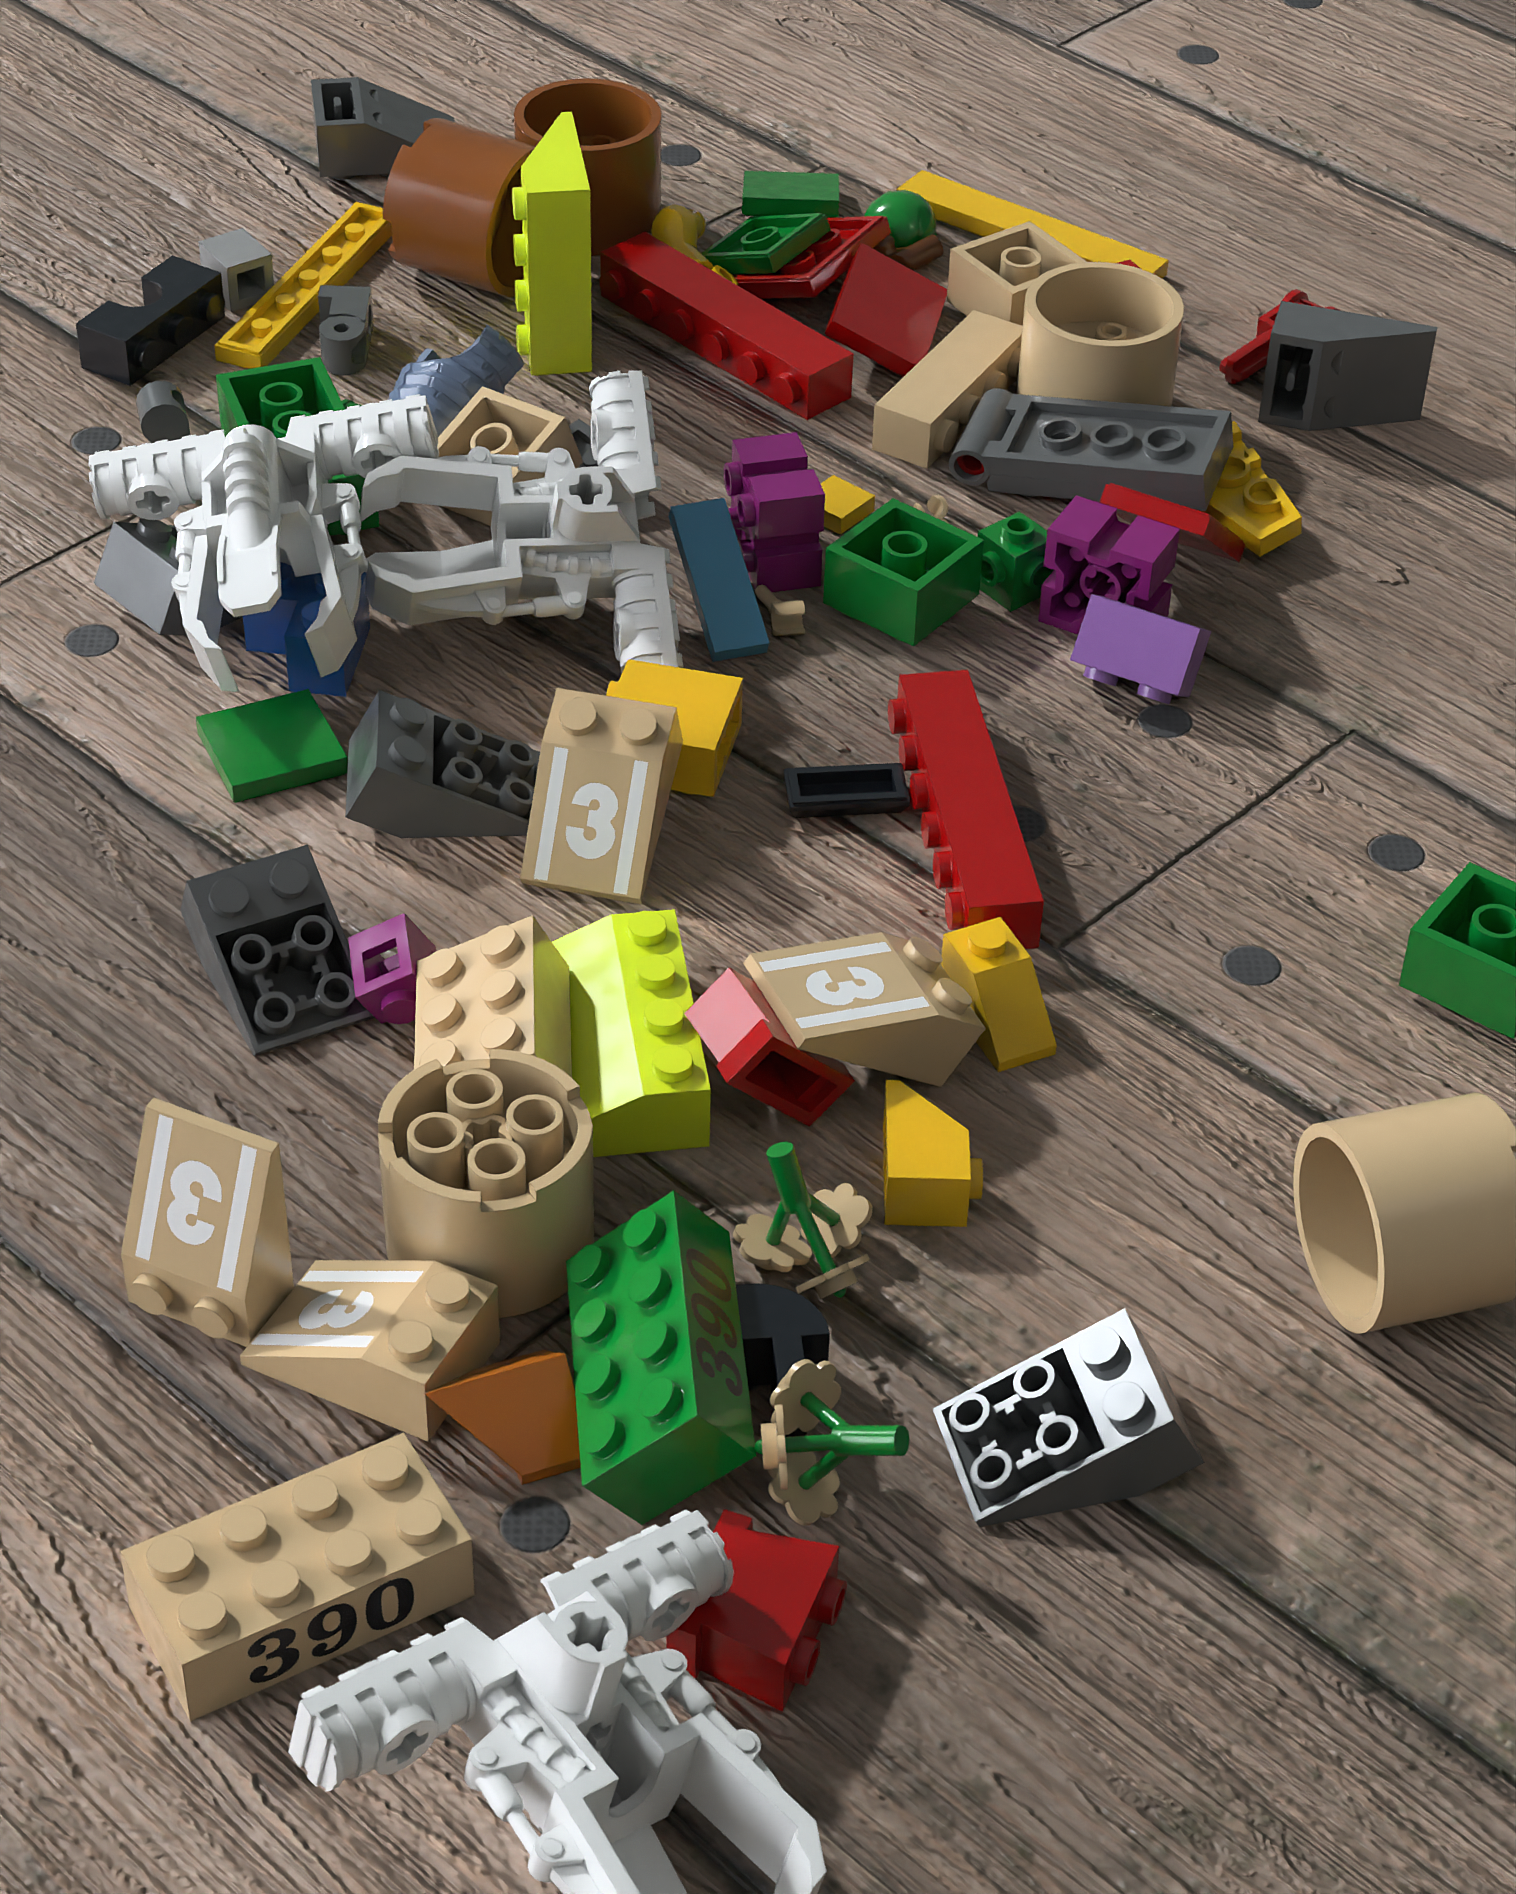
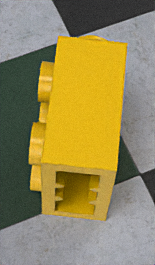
(707, 714)

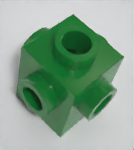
(1013, 561)

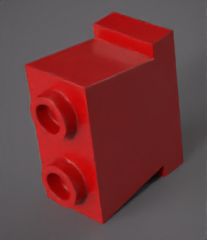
(759, 1053)
(768, 1620)

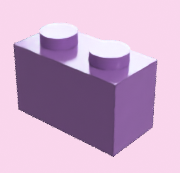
(1139, 647)

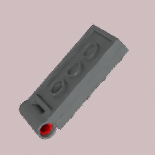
(1082, 445)

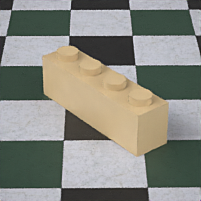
(940, 394)

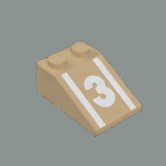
(600, 794)
(871, 1003)
(206, 1225)
(380, 1337)

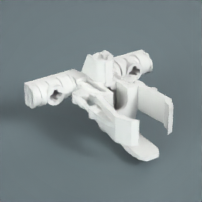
(263, 507)
(550, 534)
(578, 1724)

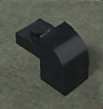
(778, 1332)

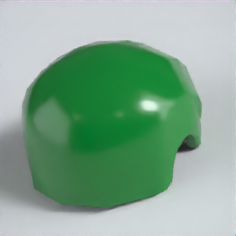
(907, 214)

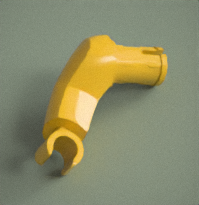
(681, 230)

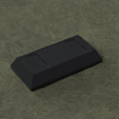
(846, 790)

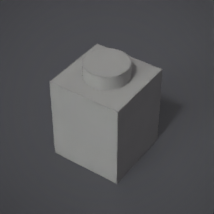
(243, 265)

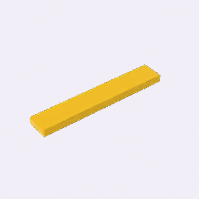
(988, 214)
(294, 297)

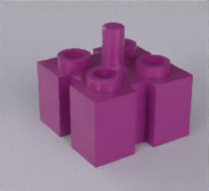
(776, 511)
(1107, 559)

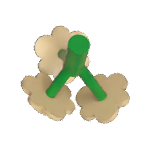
(826, 1221)
(798, 1479)

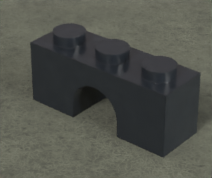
(132, 341)

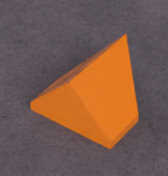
(519, 1412)

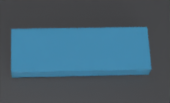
(718, 579)

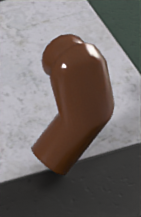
(915, 255)

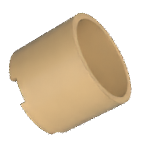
(1101, 335)
(489, 1173)
(1409, 1211)

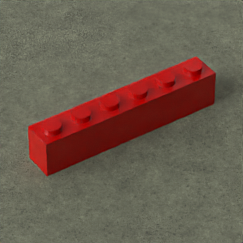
(727, 325)
(964, 805)

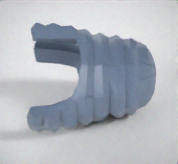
(455, 380)

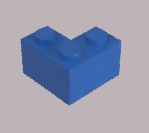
(284, 631)

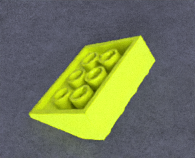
(554, 254)
(630, 1038)

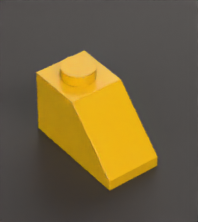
(1003, 992)
(925, 1162)

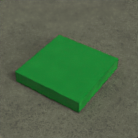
(790, 193)
(766, 242)
(271, 745)

